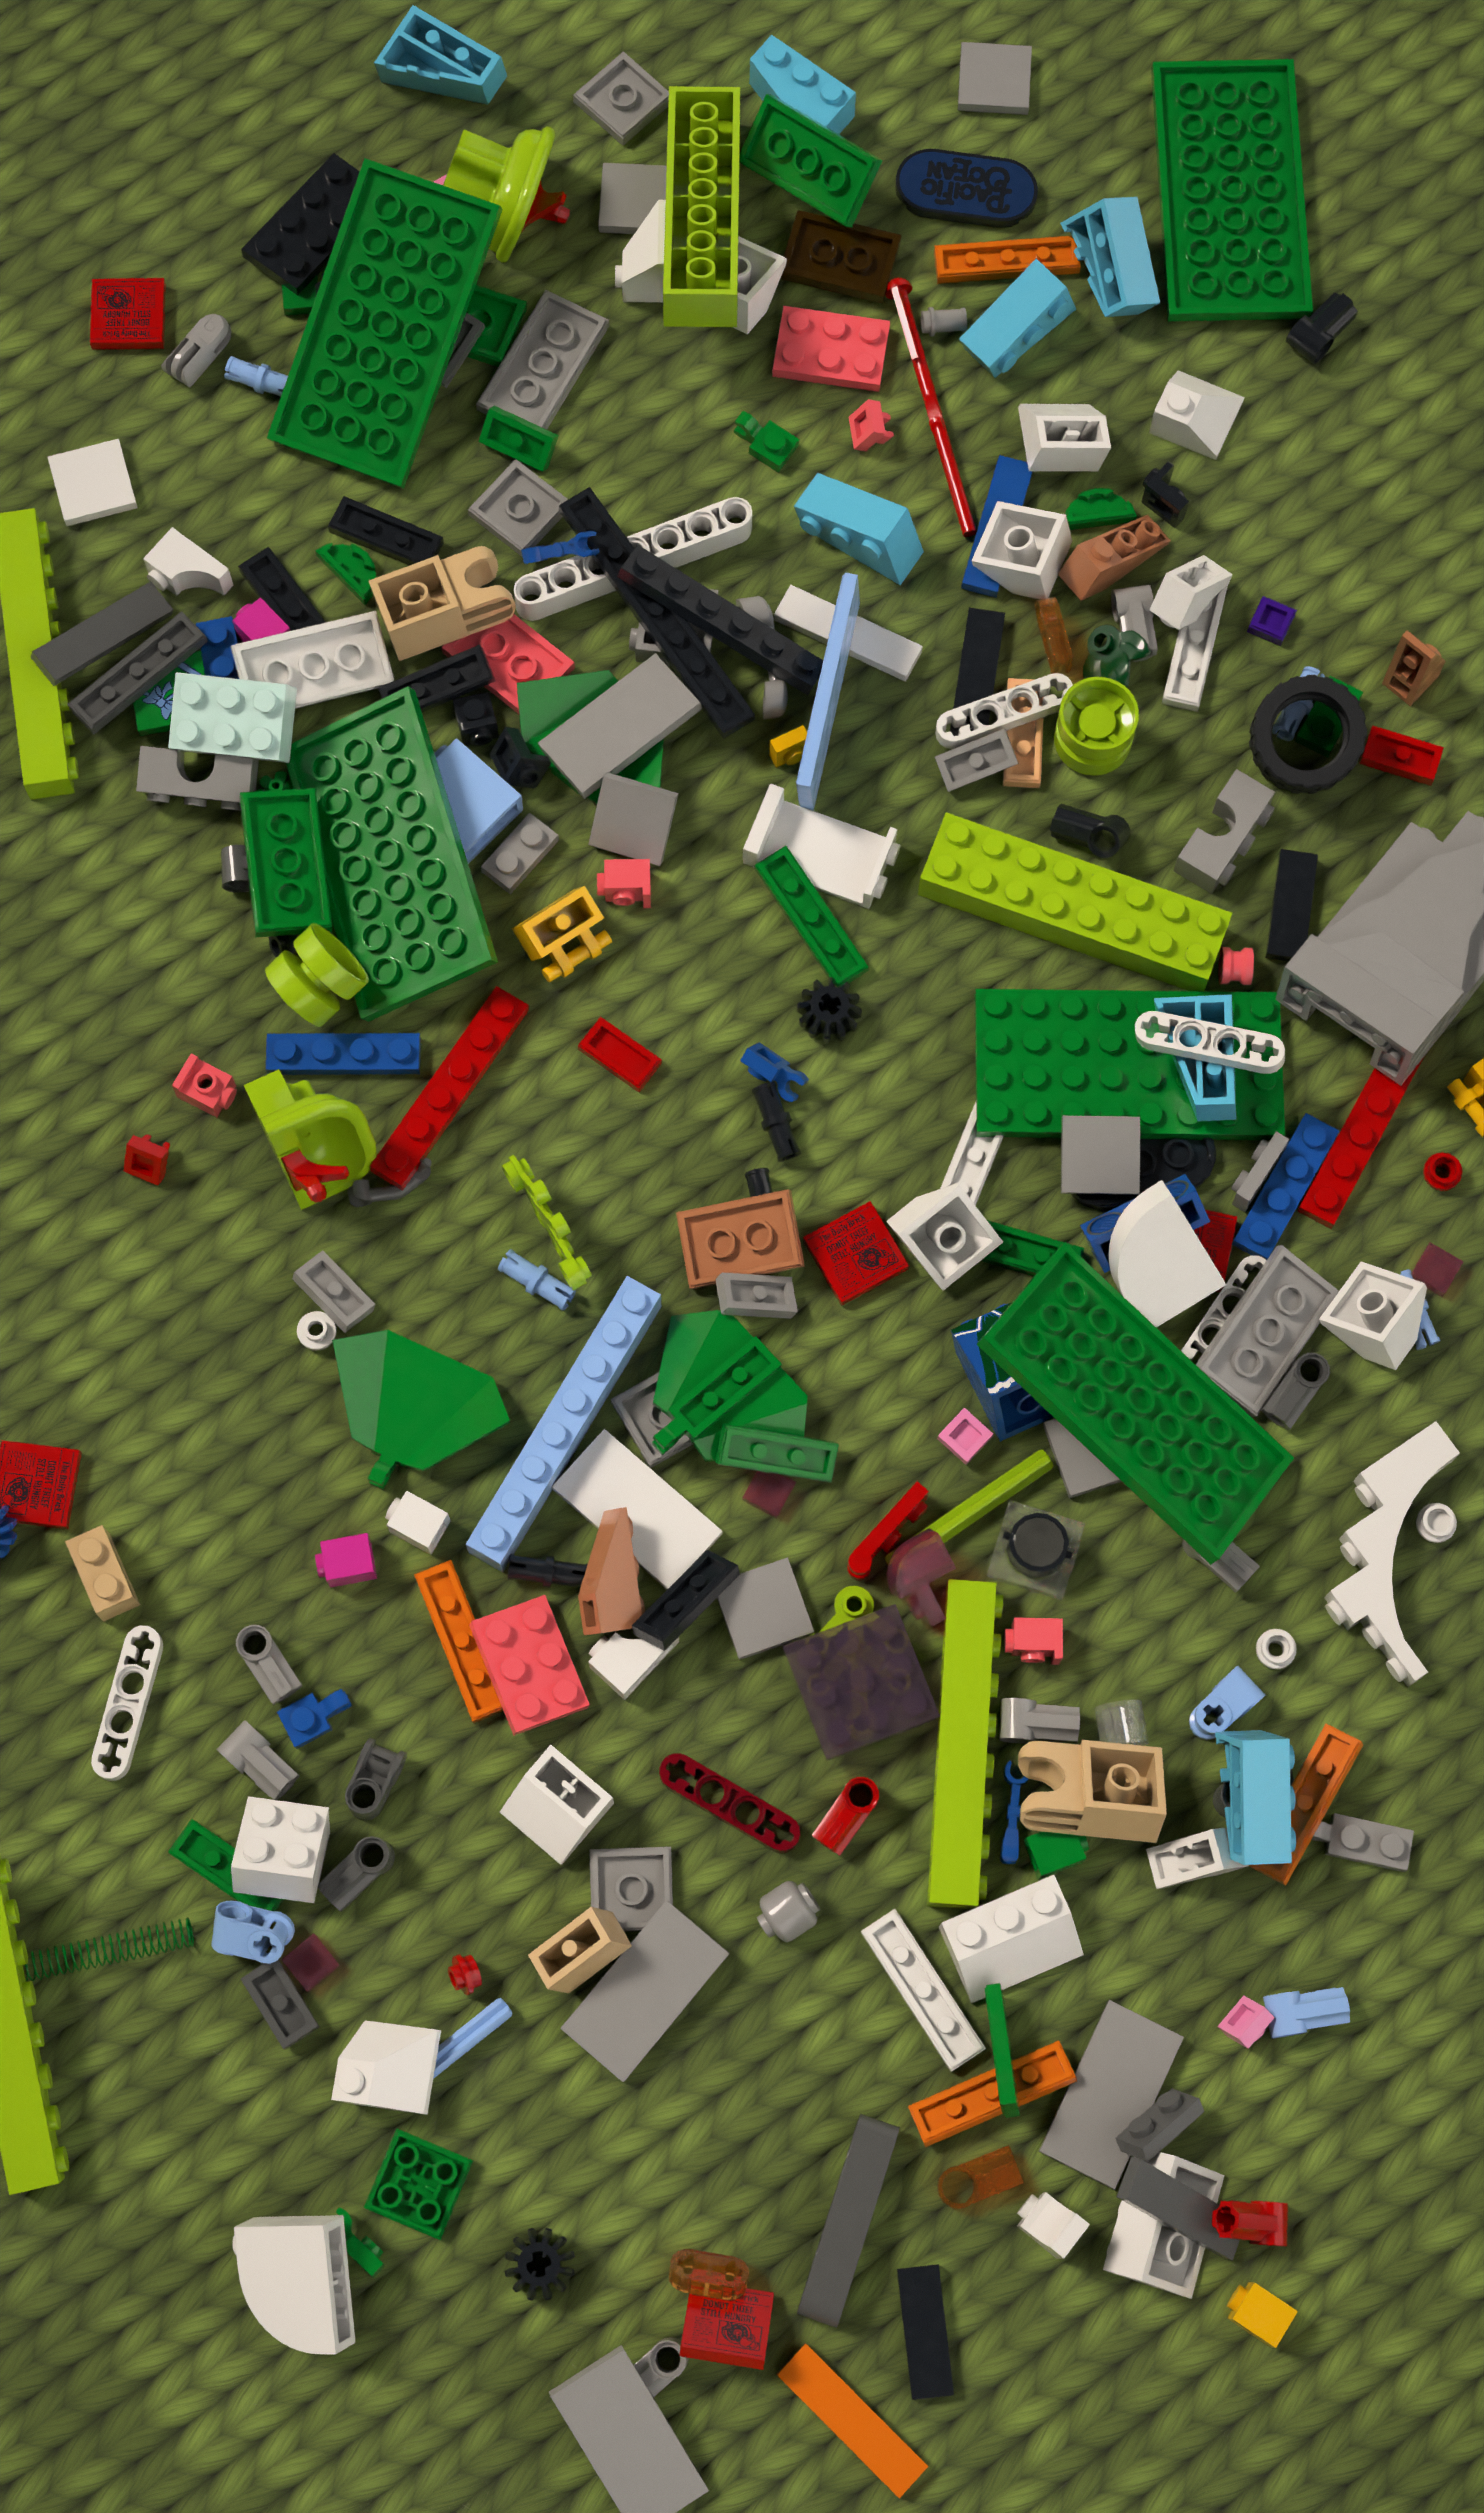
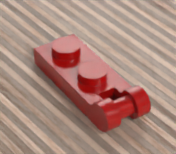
(887, 1532)

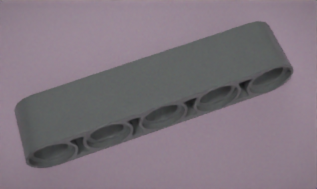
(848, 2220)

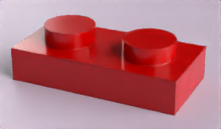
(1401, 755)

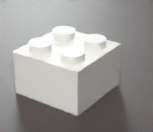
(280, 1849)

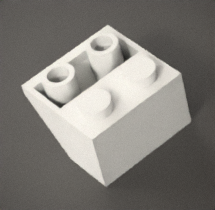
(1064, 437)
(556, 1805)

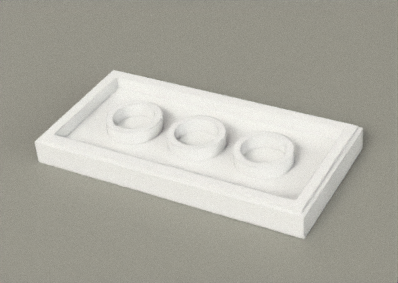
(320, 659)
(666, 1527)

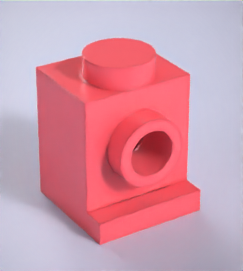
(625, 882)
(212, 1099)
(1035, 1639)

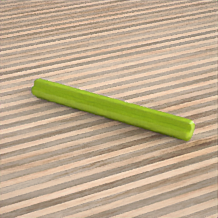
(989, 1497)

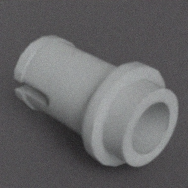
(943, 320)

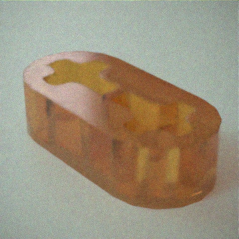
(708, 2274)

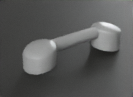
(775, 690)

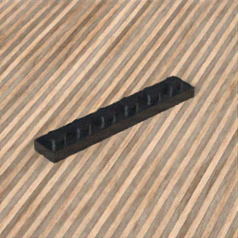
(721, 619)

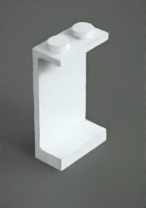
(831, 853)

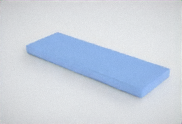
(828, 691)

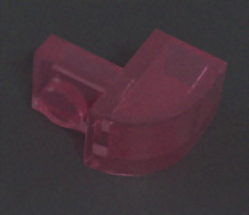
(913, 1568)

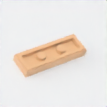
(1026, 744)

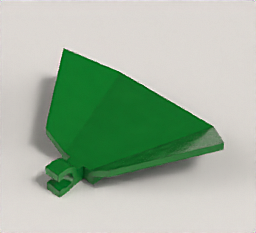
(553, 701)
(721, 1376)
(412, 1402)

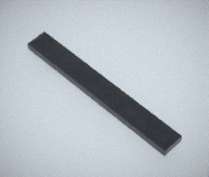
(668, 630)

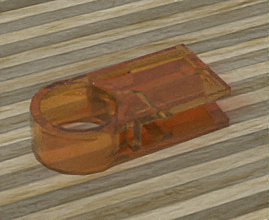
(1053, 634)
(989, 2174)

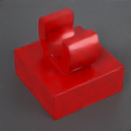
(146, 1159)

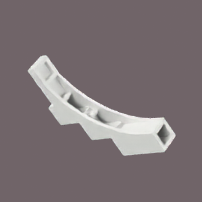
(1371, 1544)

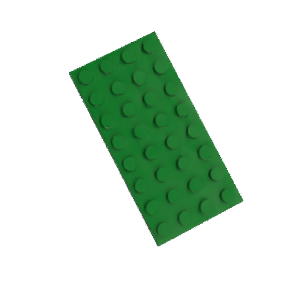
(1231, 190)
(384, 323)
(392, 854)
(1080, 1057)
(1136, 1402)

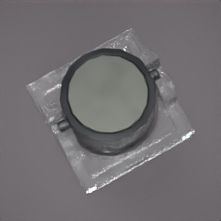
(1036, 1548)

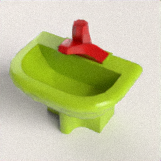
(508, 179)
(315, 1137)

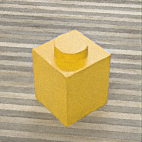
(1260, 2313)

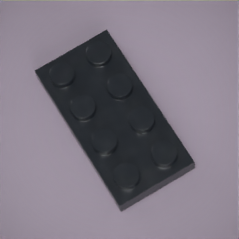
(304, 230)

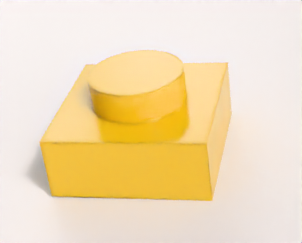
(788, 747)

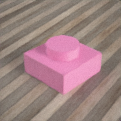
(965, 1436)
(1246, 2022)

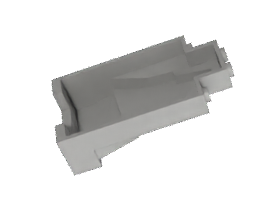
(1400, 948)

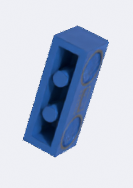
(1099, 1230)

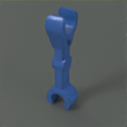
(575, 546)
(1010, 1842)

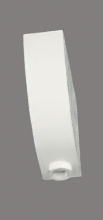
(1159, 1257)
(297, 2280)

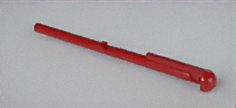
(898, 290)

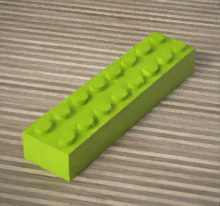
(702, 207)
(1073, 903)

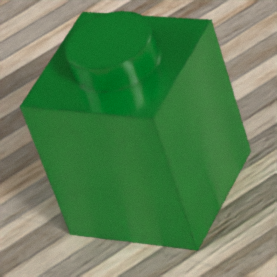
(1055, 1852)

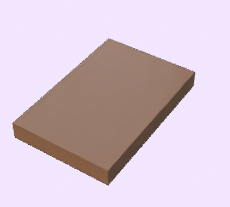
(740, 1237)

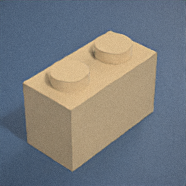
(102, 1573)
(579, 1950)

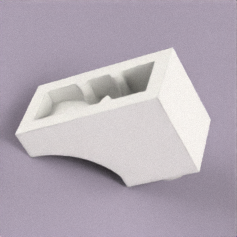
(183, 565)
(1188, 591)
(625, 1661)
(1191, 1858)
(1051, 2224)

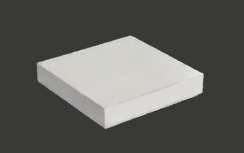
(92, 482)

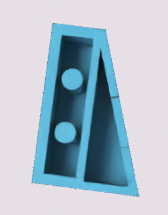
(439, 60)
(801, 84)
(1117, 255)
(1018, 319)
(861, 526)
(1207, 1084)
(1259, 1796)

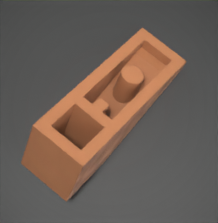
(1413, 668)

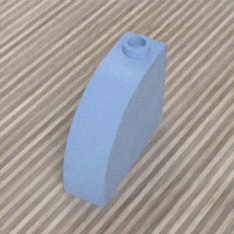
(477, 796)

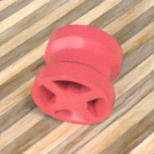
(1236, 966)

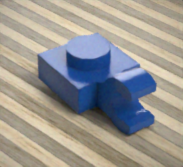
(769, 1066)
(308, 1718)

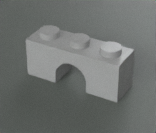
(163, 775)
(1209, 858)

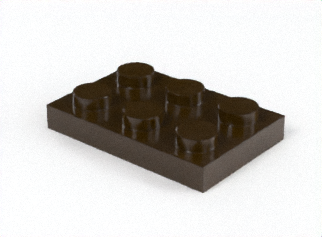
(840, 257)

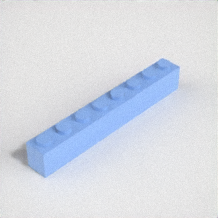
(564, 1424)

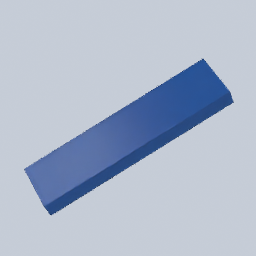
(1010, 486)

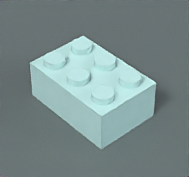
(232, 717)

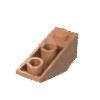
(1111, 556)
(610, 1586)

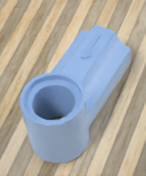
(1299, 2012)

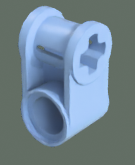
(1228, 1701)
(247, 1932)

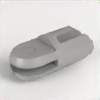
(198, 349)

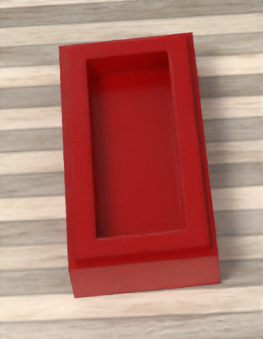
(619, 1054)

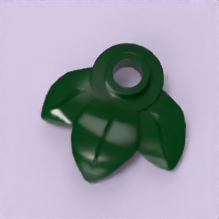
(1115, 656)

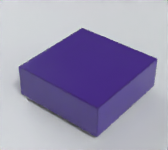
(1271, 621)

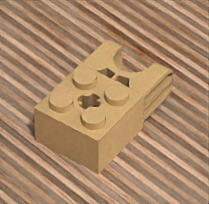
(441, 600)
(1096, 1788)

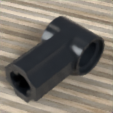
(1316, 334)
(1087, 830)

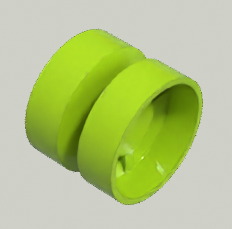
(1096, 726)
(312, 979)

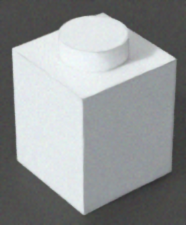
(417, 1522)

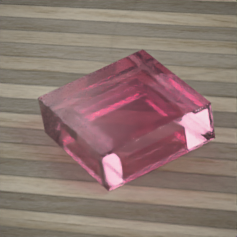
(1436, 1269)
(769, 1492)
(311, 1962)

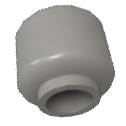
(788, 1911)

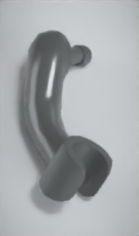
(362, 1195)

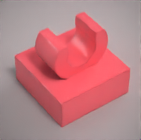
(868, 426)

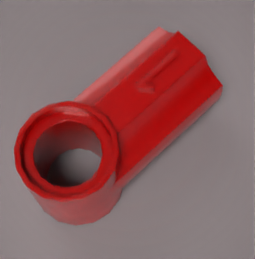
(844, 1818)
(1255, 2221)

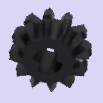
(835, 999)
(552, 2271)

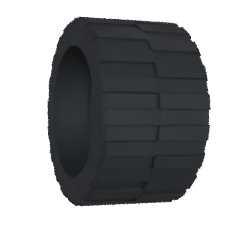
(1321, 690)

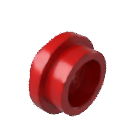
(1447, 1162)
(464, 1974)

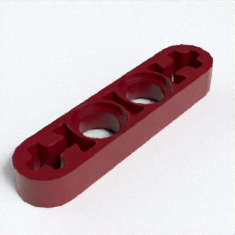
(732, 1798)

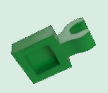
(769, 444)
(363, 2252)

